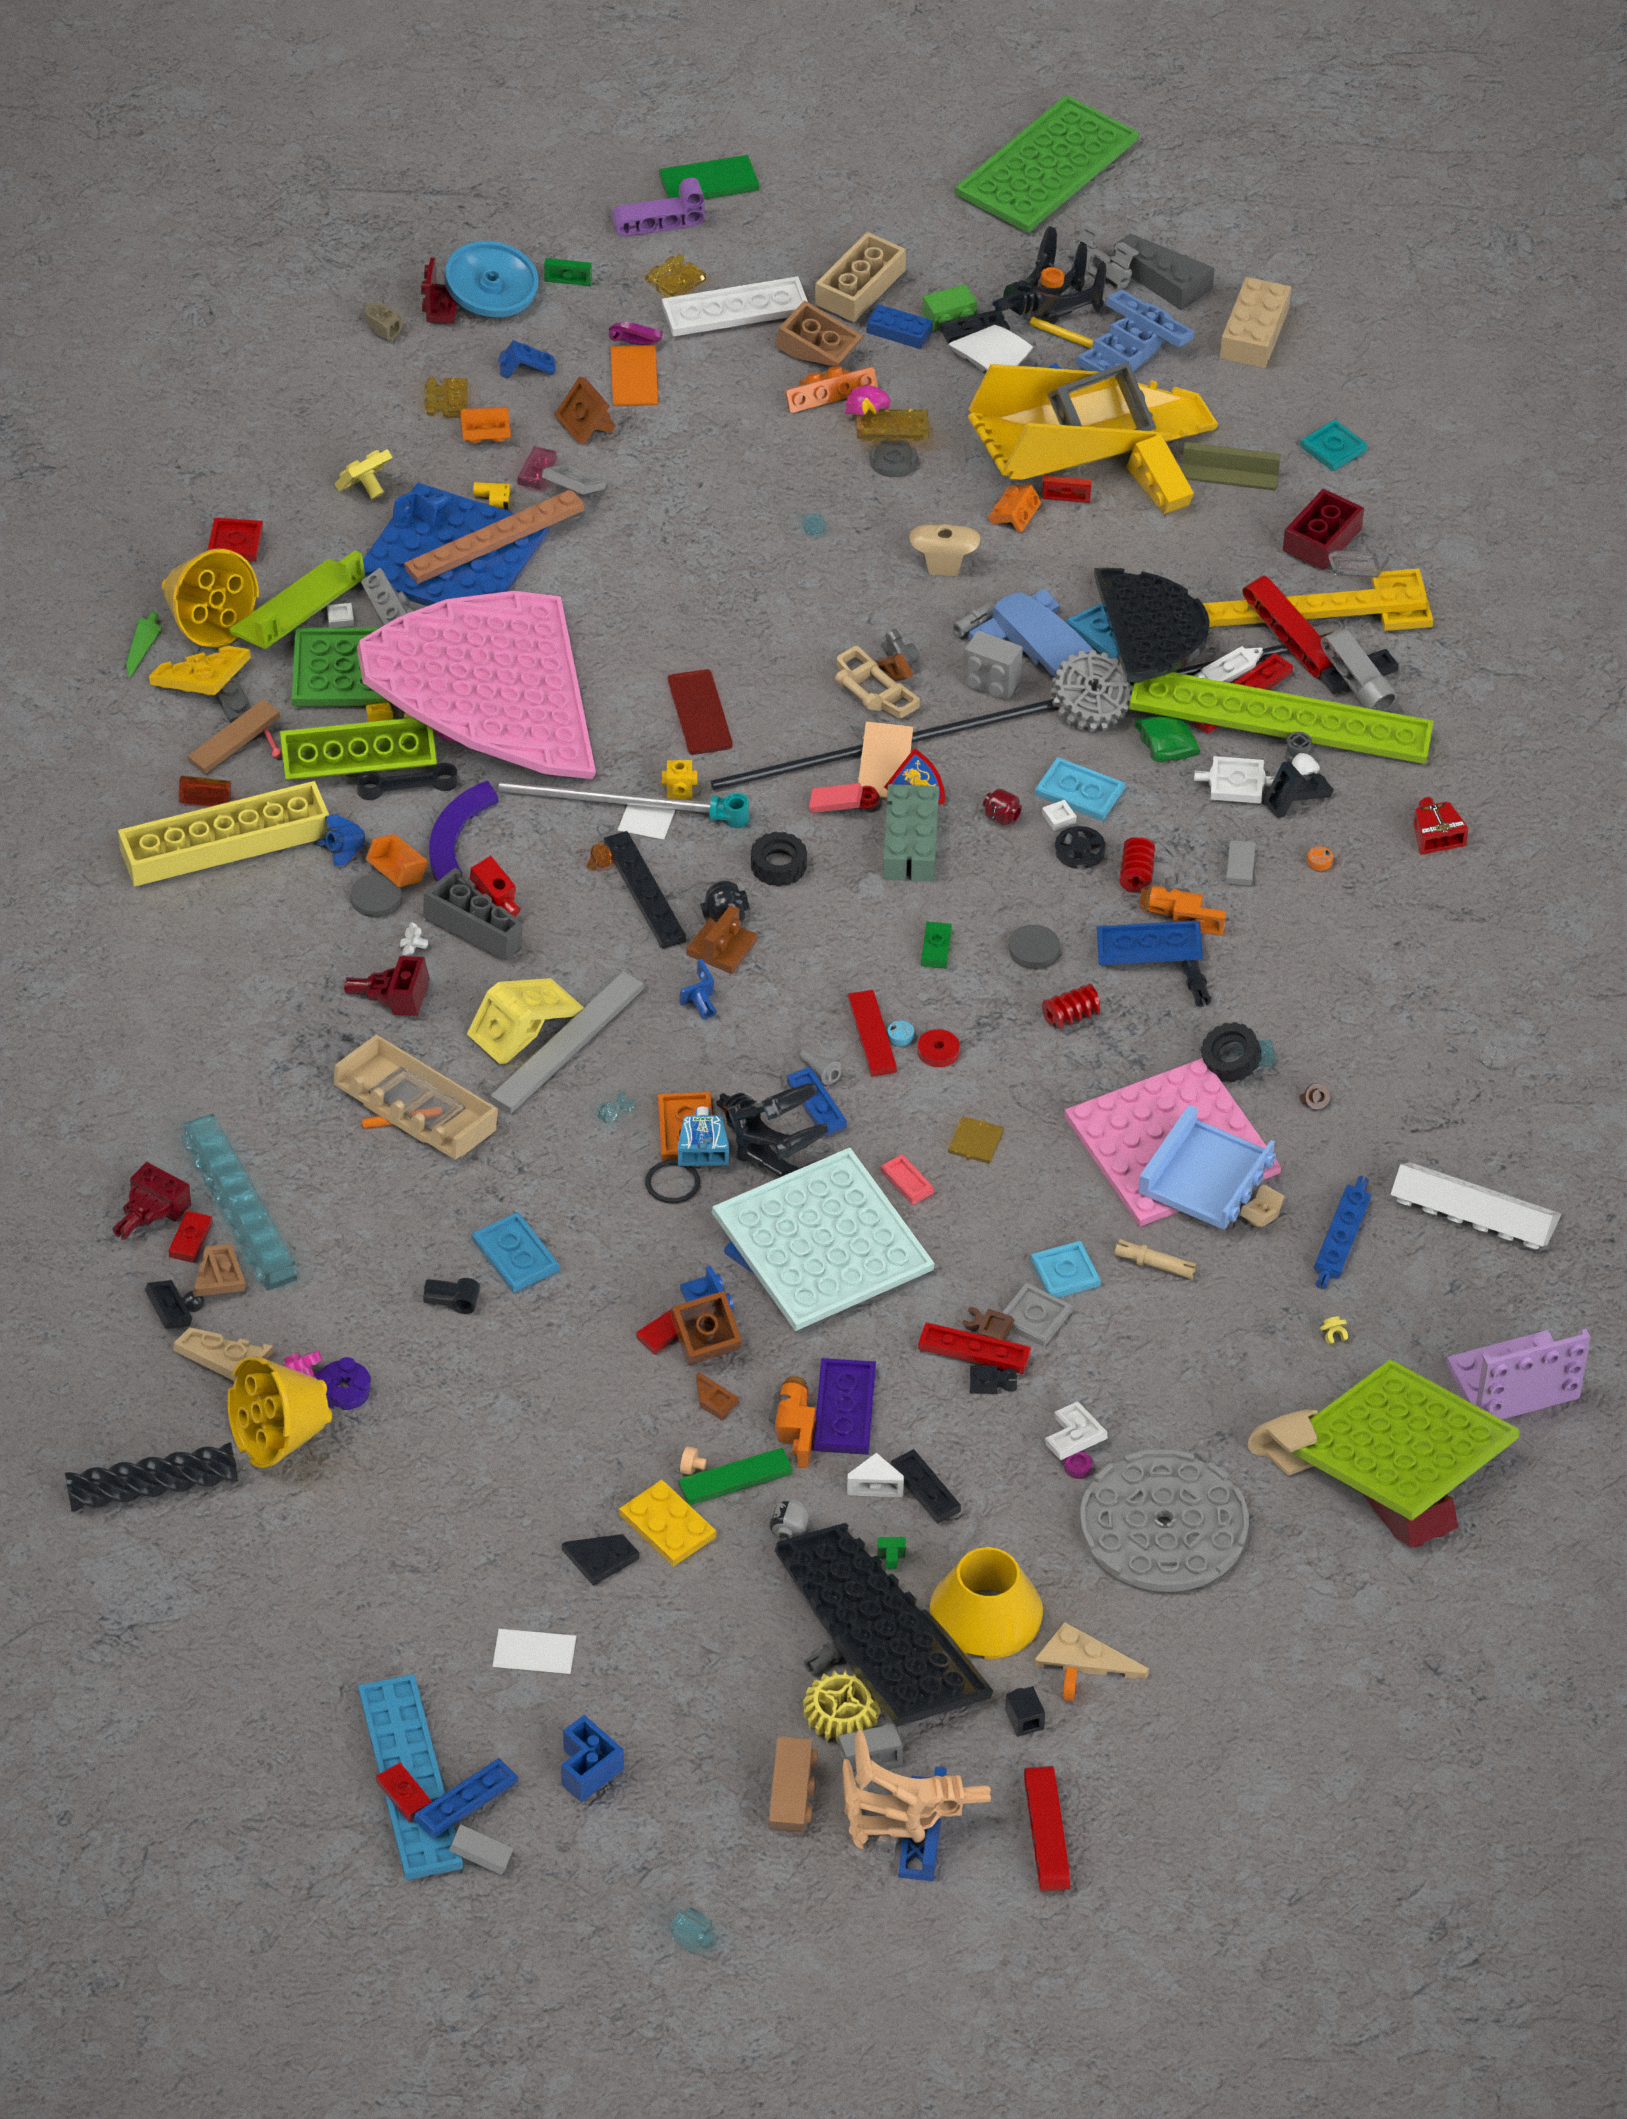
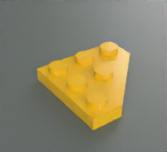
(201, 672)

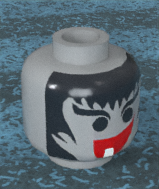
(789, 1519)

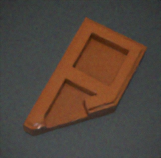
(895, 666)
(714, 1397)

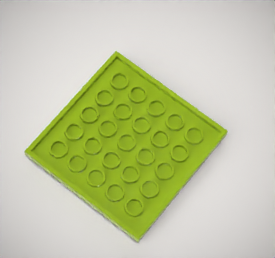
(1404, 1439)

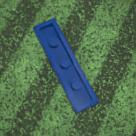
(465, 1798)

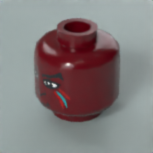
(1002, 807)

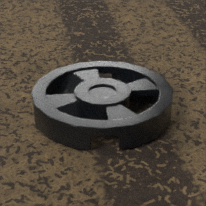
(1079, 847)

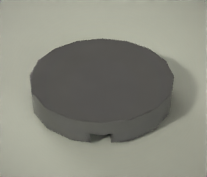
(893, 458)
(375, 895)
(1034, 946)

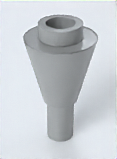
(825, 1069)

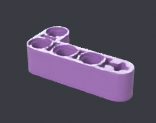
(662, 214)

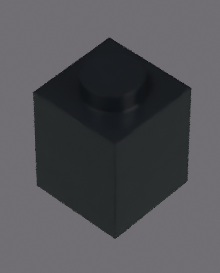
(1025, 1711)

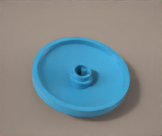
(491, 279)

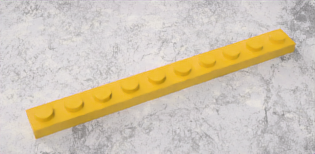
(1326, 605)

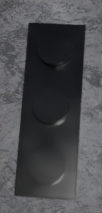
(1381, 659)
(926, 1486)

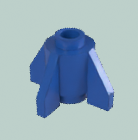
(344, 838)

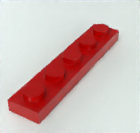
(1262, 676)

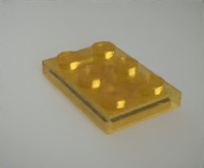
(893, 425)

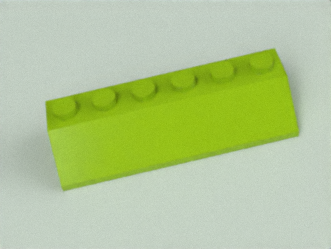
(357, 748)

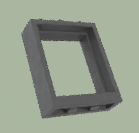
(1128, 385)

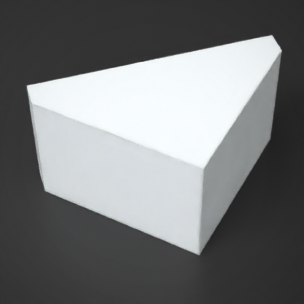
(875, 1478)

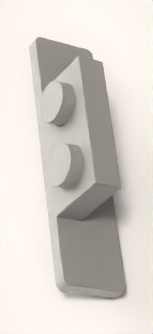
(385, 598)

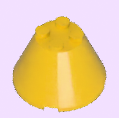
(211, 596)
(274, 1409)

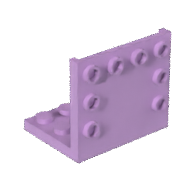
(1522, 1373)

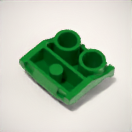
(1167, 738)

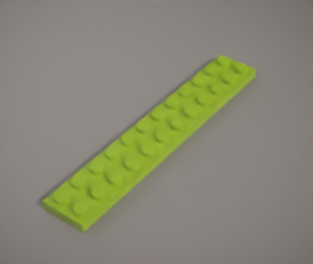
(1283, 714)

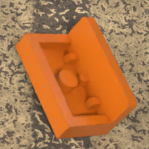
(485, 424)
(1016, 506)

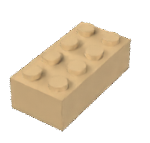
(860, 276)
(1255, 322)

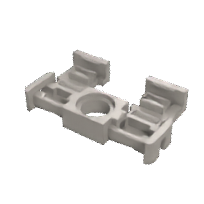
(1115, 265)

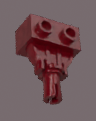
(397, 987)
(153, 1197)

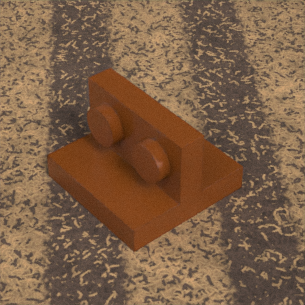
(584, 411)
(723, 942)

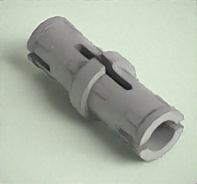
(970, 622)

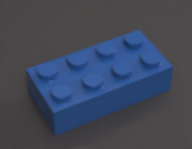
(899, 326)

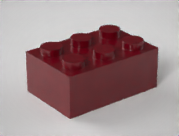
(1323, 526)

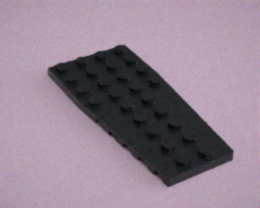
(879, 1630)

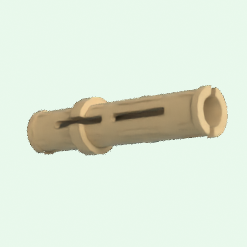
(1156, 1259)

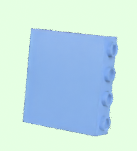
(1205, 1170)

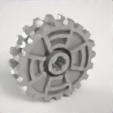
(1091, 691)

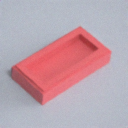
(835, 798)
(907, 1179)

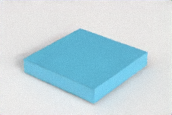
(1065, 1269)

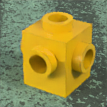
(679, 779)

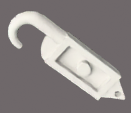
(1232, 665)

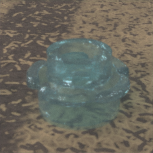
(813, 524)

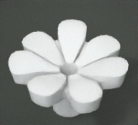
(412, 940)

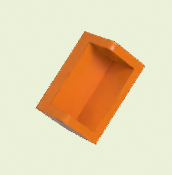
(396, 860)

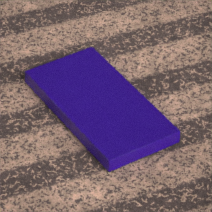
(844, 1406)

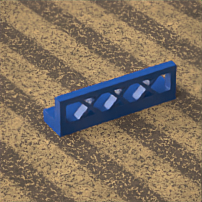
(929, 1847)

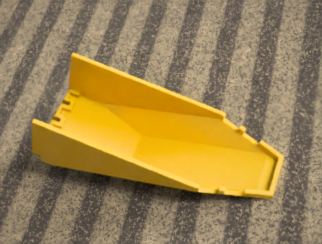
(1026, 437)

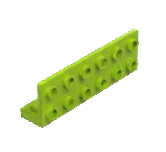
(300, 600)

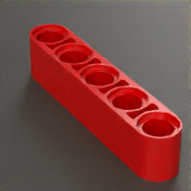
(1287, 624)
(1047, 1828)

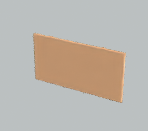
(883, 753)

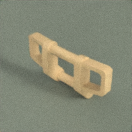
(873, 701)

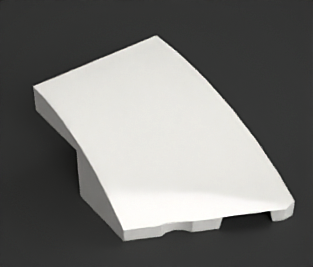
(992, 346)

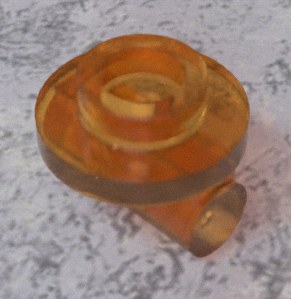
(599, 857)

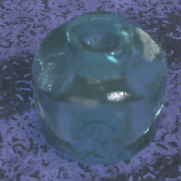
(691, 1929)

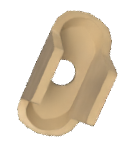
(944, 546)
(1287, 1432)

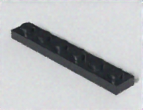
(645, 890)

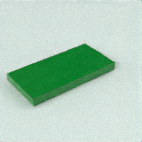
(715, 177)

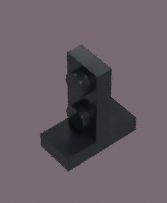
(1292, 786)

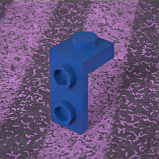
(523, 353)

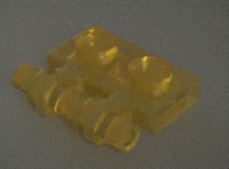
(680, 281)
(453, 393)

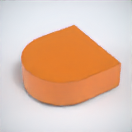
(1070, 1684)

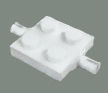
(1236, 779)

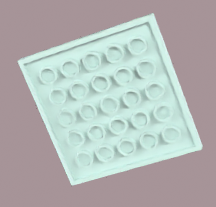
(822, 1238)

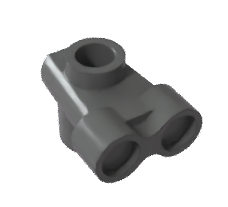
(895, 645)

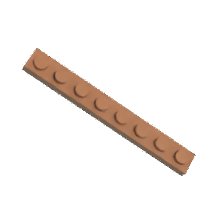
(494, 536)

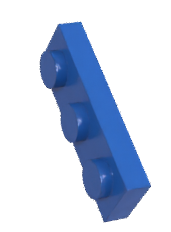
(821, 1106)

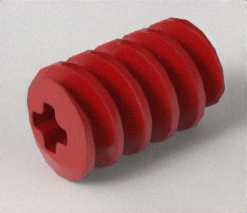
(1137, 864)
(1071, 1005)

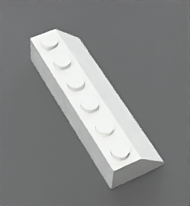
(1474, 1204)

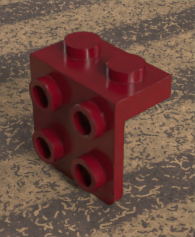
(437, 302)

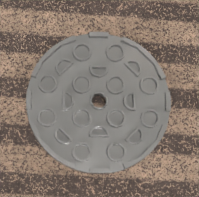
(1191, 1550)

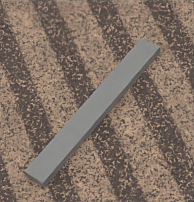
(567, 1042)

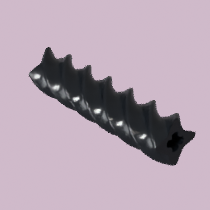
(151, 1477)

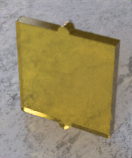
(975, 1140)

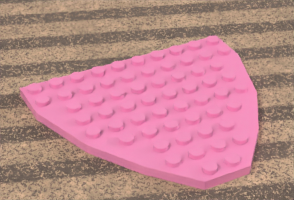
(489, 676)

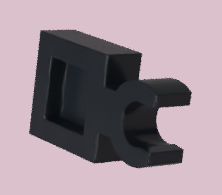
(987, 1379)

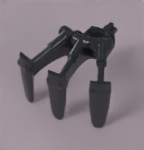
(1047, 302)
(755, 1136)

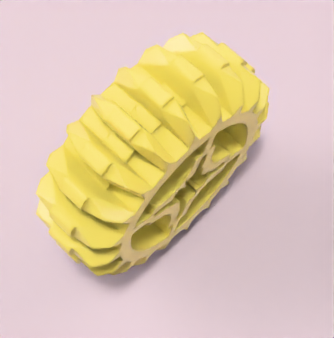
(836, 1698)

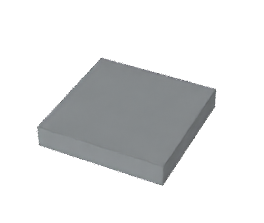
(574, 479)
(1037, 1314)

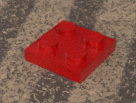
(237, 536)

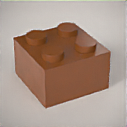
(706, 1328)

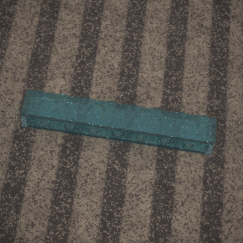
(239, 1202)

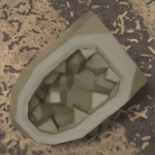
(383, 320)

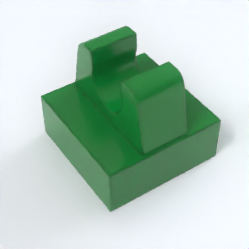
(891, 1549)

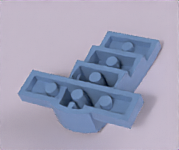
(1135, 336)
(1036, 628)

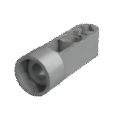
(1358, 670)

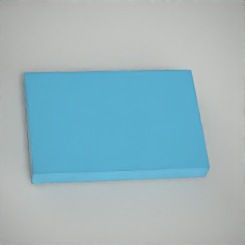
(1081, 788)

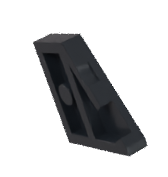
(600, 1556)

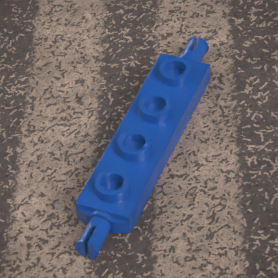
(1342, 1232)

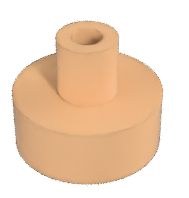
(691, 1461)

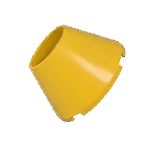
(988, 1624)

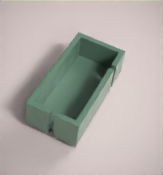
(911, 832)

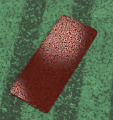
(700, 712)

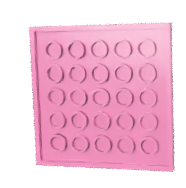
(1132, 1122)

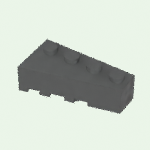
(1168, 273)
(472, 915)

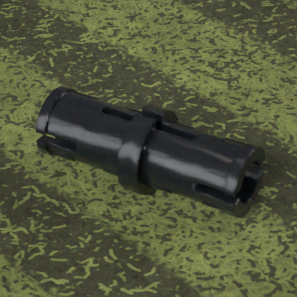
(1196, 982)

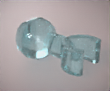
(608, 1111)

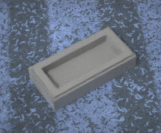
(1240, 863)
(481, 1849)

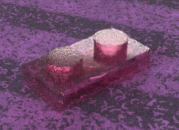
(533, 468)

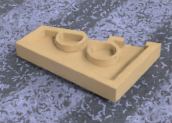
(217, 1353)

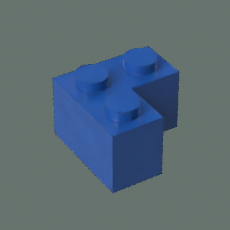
(593, 1758)

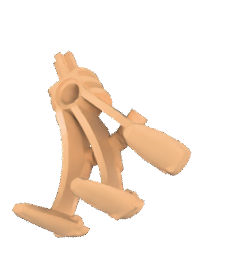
(910, 1809)

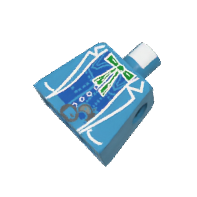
(703, 1140)

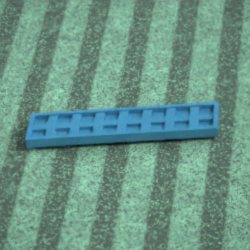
(402, 1735)

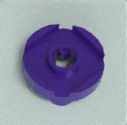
(345, 1371)

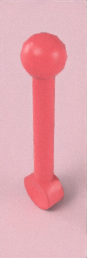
(276, 753)

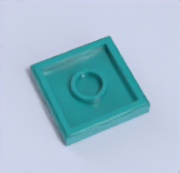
(1333, 445)

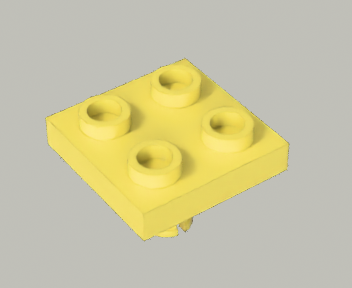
(365, 473)

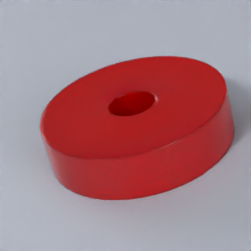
(936, 1039)

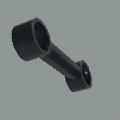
(407, 781)

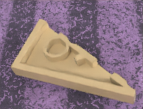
(1078, 1650)

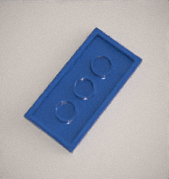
(1149, 942)

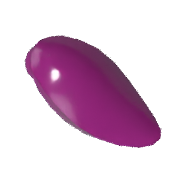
(634, 333)

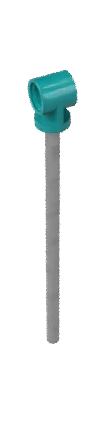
(732, 808)

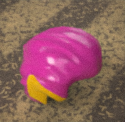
(866, 398)

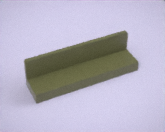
(1231, 466)

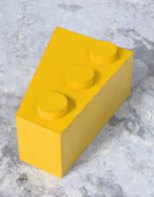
(1159, 474)

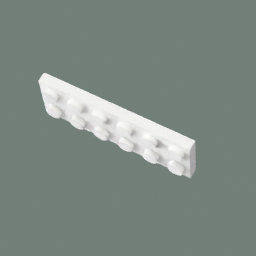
(733, 306)

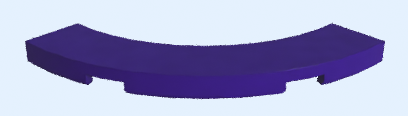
(451, 823)

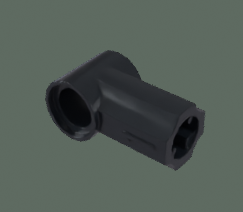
(459, 1295)

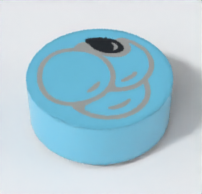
(900, 1033)

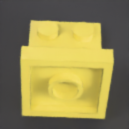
(515, 1013)

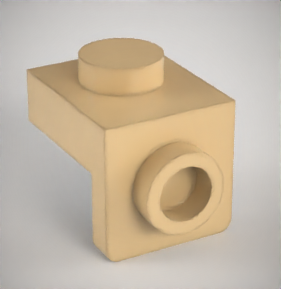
(1264, 1207)

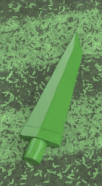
(143, 638)

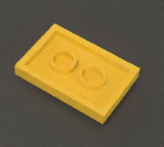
(1403, 619)
(667, 1523)

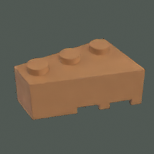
(792, 1784)

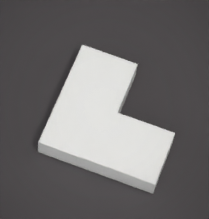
(1079, 1431)

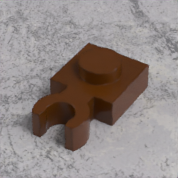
(991, 1324)

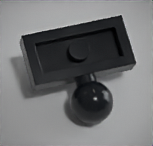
(170, 1306)

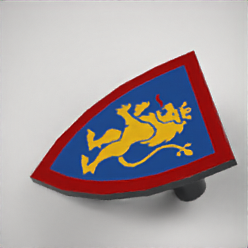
(918, 771)

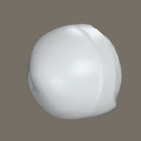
(1305, 764)

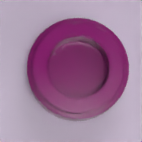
(1078, 1465)

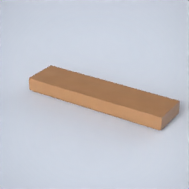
(234, 736)

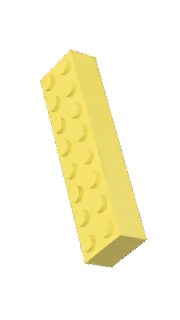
(223, 833)

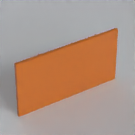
(634, 375)

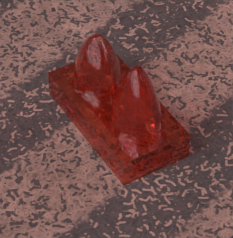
(204, 791)

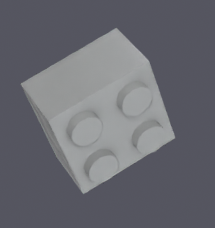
(992, 665)

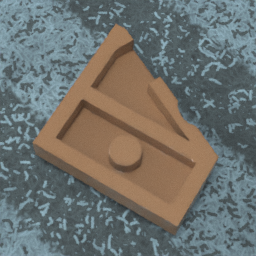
(219, 1272)

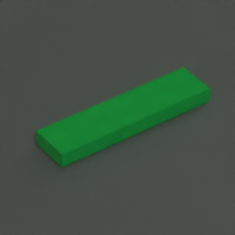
(735, 1476)

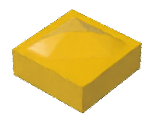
(379, 712)

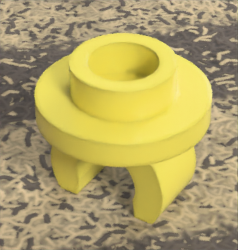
(1333, 1325)

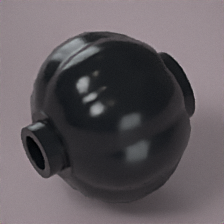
(720, 897)

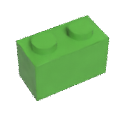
(948, 305)

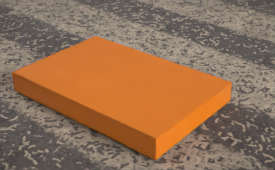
(672, 1110)

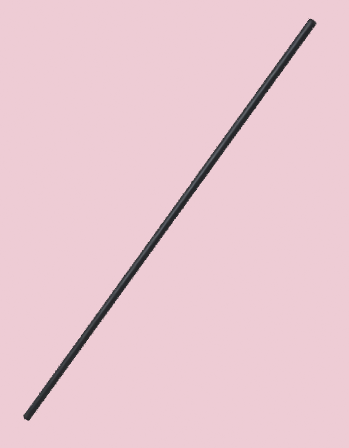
(933, 732)

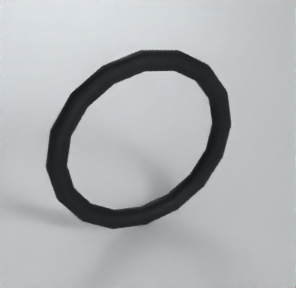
(671, 1200)

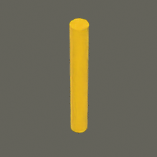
(1061, 332)

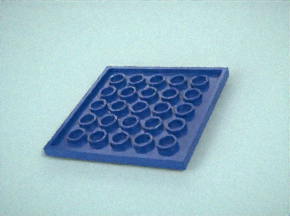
(413, 537)

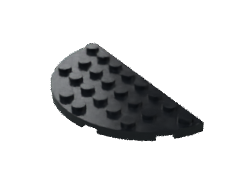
(1151, 622)

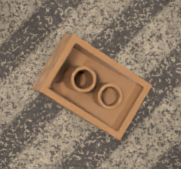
(816, 336)

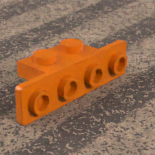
(828, 387)

